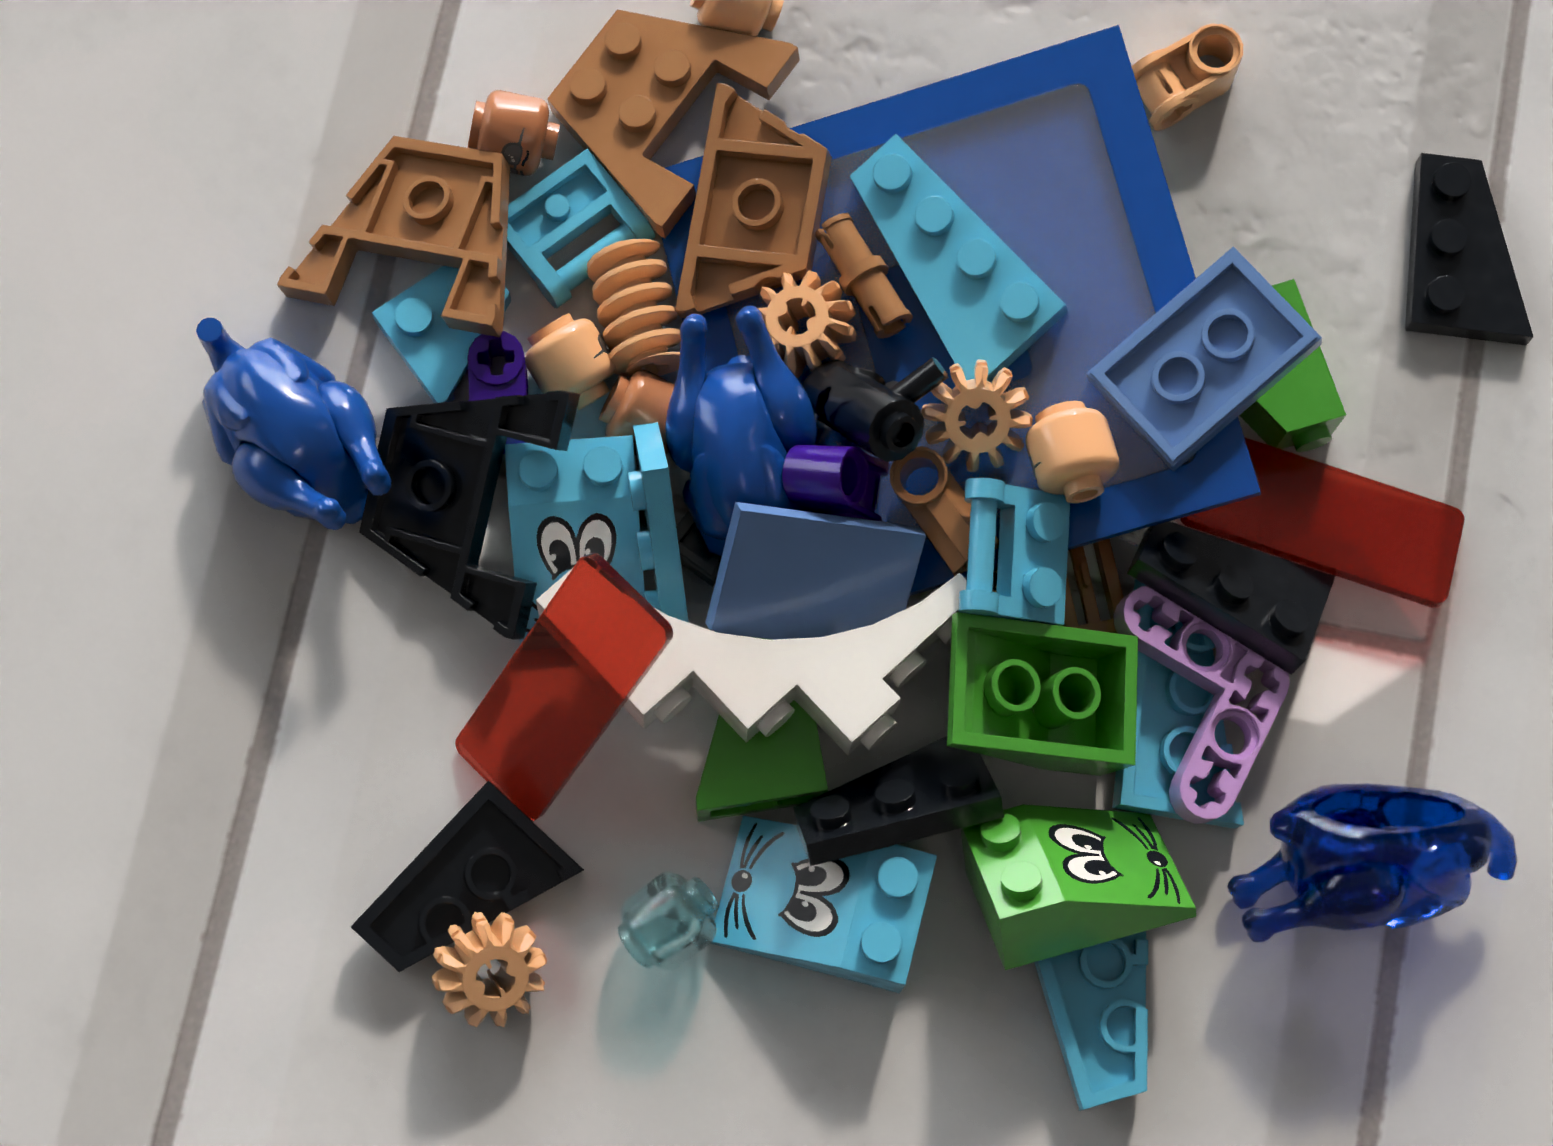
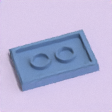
(1204, 358)
(810, 573)

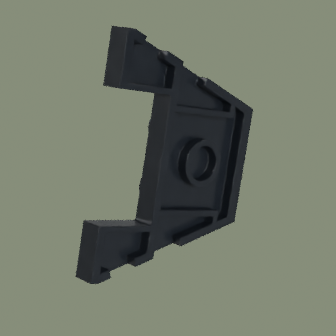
(443, 489)

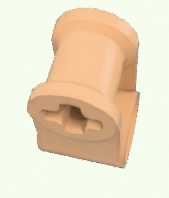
(1178, 82)

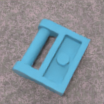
(561, 211)
(1029, 553)

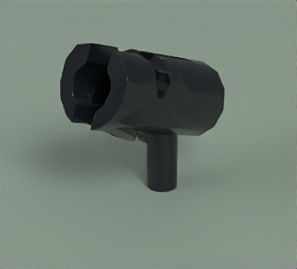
(868, 409)

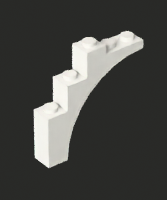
(832, 677)

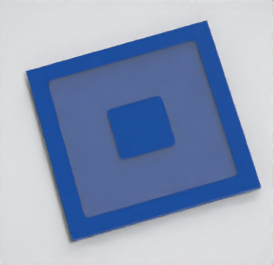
(1074, 186)

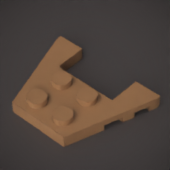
(641, 83)
(425, 207)

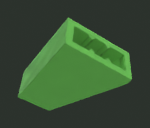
(1304, 404)
(761, 772)

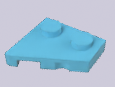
(423, 338)

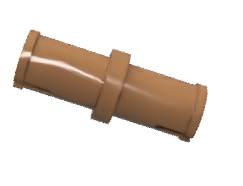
(863, 275)

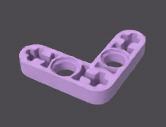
(1222, 679)

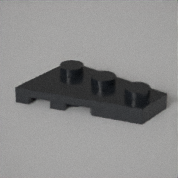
(1459, 257)
(1236, 589)
(899, 803)
(478, 863)

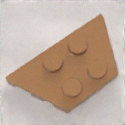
(752, 206)

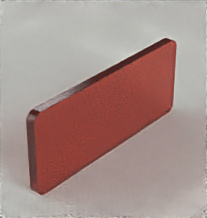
(1343, 526)
(564, 685)

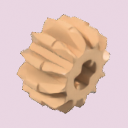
(825, 325)
(979, 437)
(478, 947)

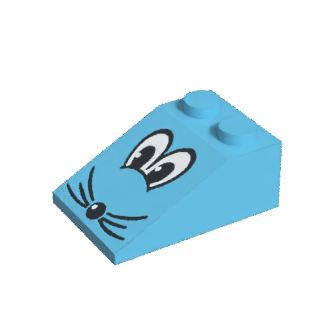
(572, 507)
(833, 917)

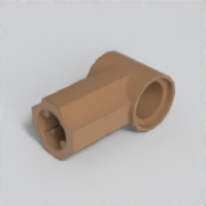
(939, 513)

